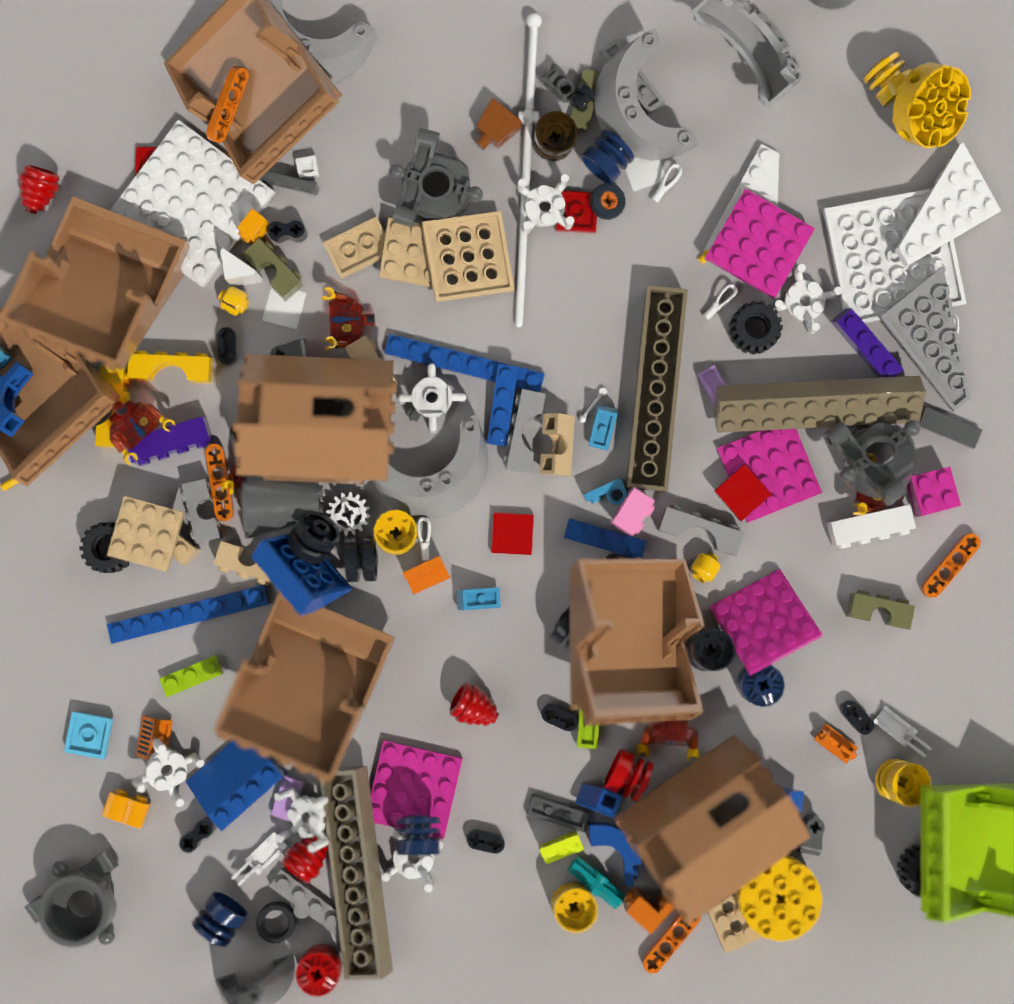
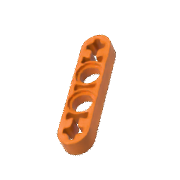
(225, 103)
(215, 483)
(948, 563)
(668, 937)

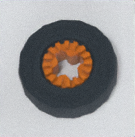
(612, 193)

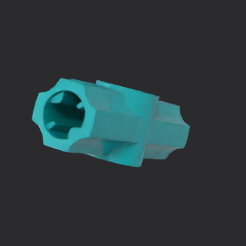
(596, 882)

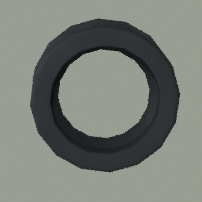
(264, 933)

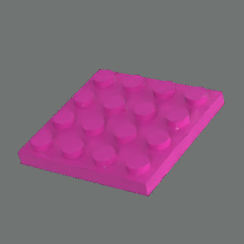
(759, 243)
(778, 463)
(765, 621)
(414, 783)

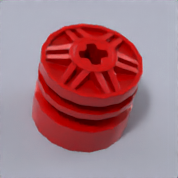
(632, 776)
(324, 959)

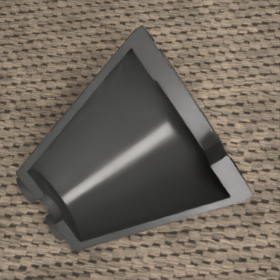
(276, 504)
(265, 991)

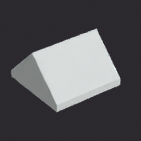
(237, 272)

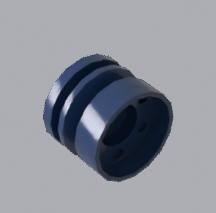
(607, 157)
(750, 690)
(417, 836)
(219, 919)

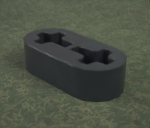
(232, 346)
(853, 720)
(557, 722)
(487, 836)

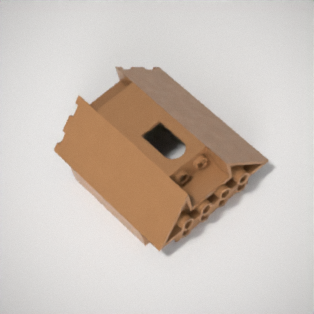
(287, 443)
(685, 847)

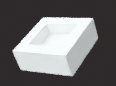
(307, 167)

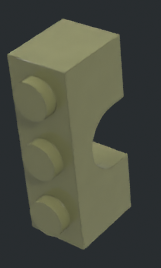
(260, 256)
(898, 613)

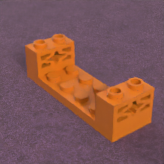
(646, 912)

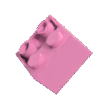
(632, 512)

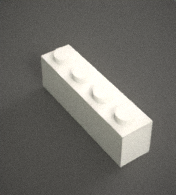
(871, 525)

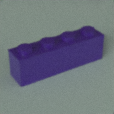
(866, 344)
(179, 439)

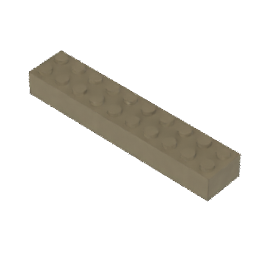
(656, 388)
(818, 403)
(356, 875)

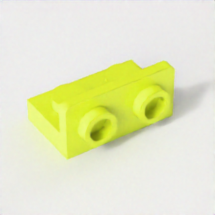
(561, 847)

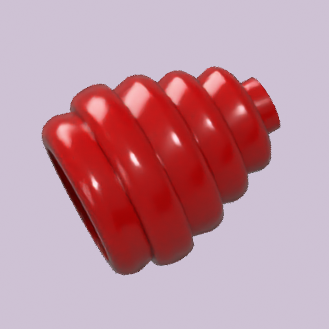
(37, 187)
(473, 706)
(302, 862)

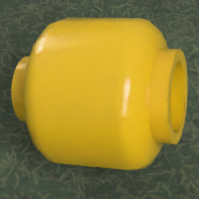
(233, 300)
(705, 567)

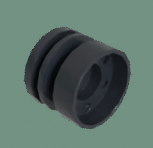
(718, 642)

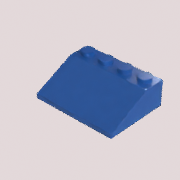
(301, 583)
(233, 782)

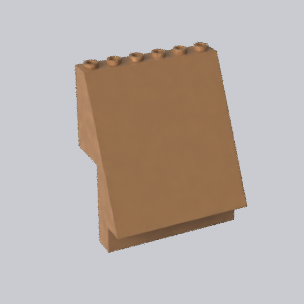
(284, 87)
(96, 285)
(56, 404)
(631, 640)
(304, 688)

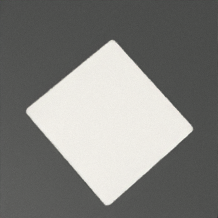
(644, 173)
(282, 312)

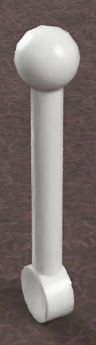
(602, 392)

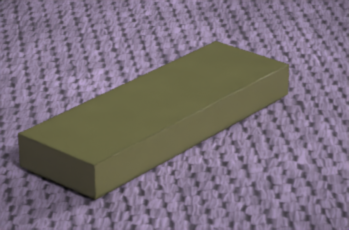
(583, 119)

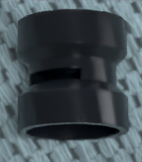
(582, 97)

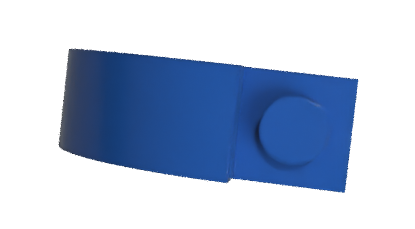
(9, 389)
(611, 835)

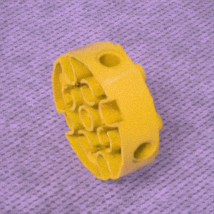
(931, 105)
(784, 917)

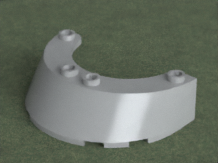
(757, 41)
(340, 54)
(620, 110)
(447, 489)

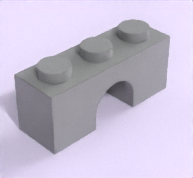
(195, 494)

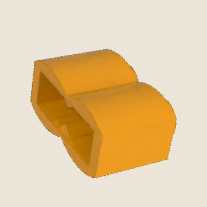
(252, 227)
(126, 808)

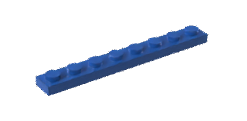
(458, 362)
(188, 614)

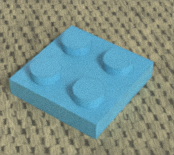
(88, 735)

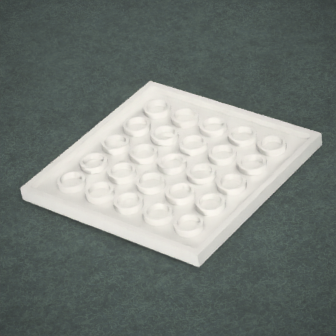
(195, 196)
(865, 256)

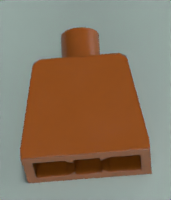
(496, 125)

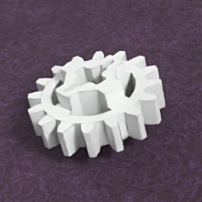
(344, 501)

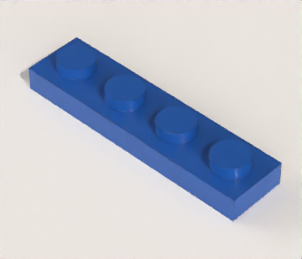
(502, 405)
(604, 539)

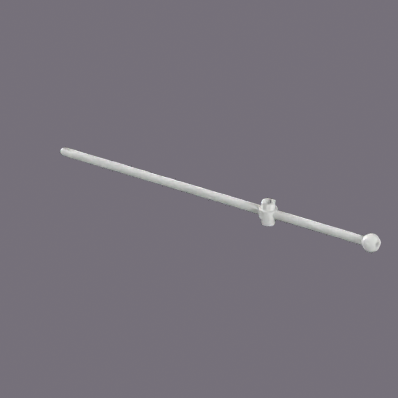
(529, 118)

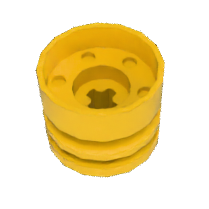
(887, 77)
(388, 523)
(901, 781)
(578, 918)

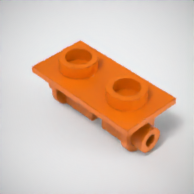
(836, 744)

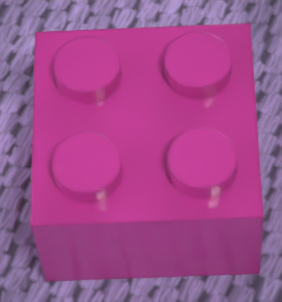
(933, 492)

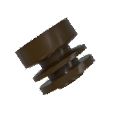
(559, 126)

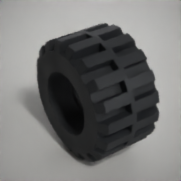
(767, 316)
(91, 549)
(908, 869)

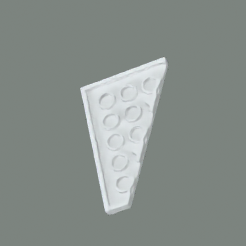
(759, 179)
(952, 207)

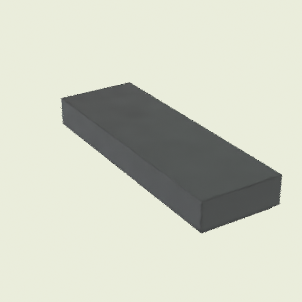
(290, 183)
(949, 427)
(558, 813)

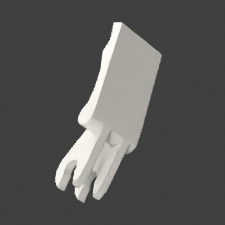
(899, 729)
(262, 857)

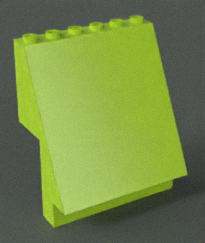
(967, 850)

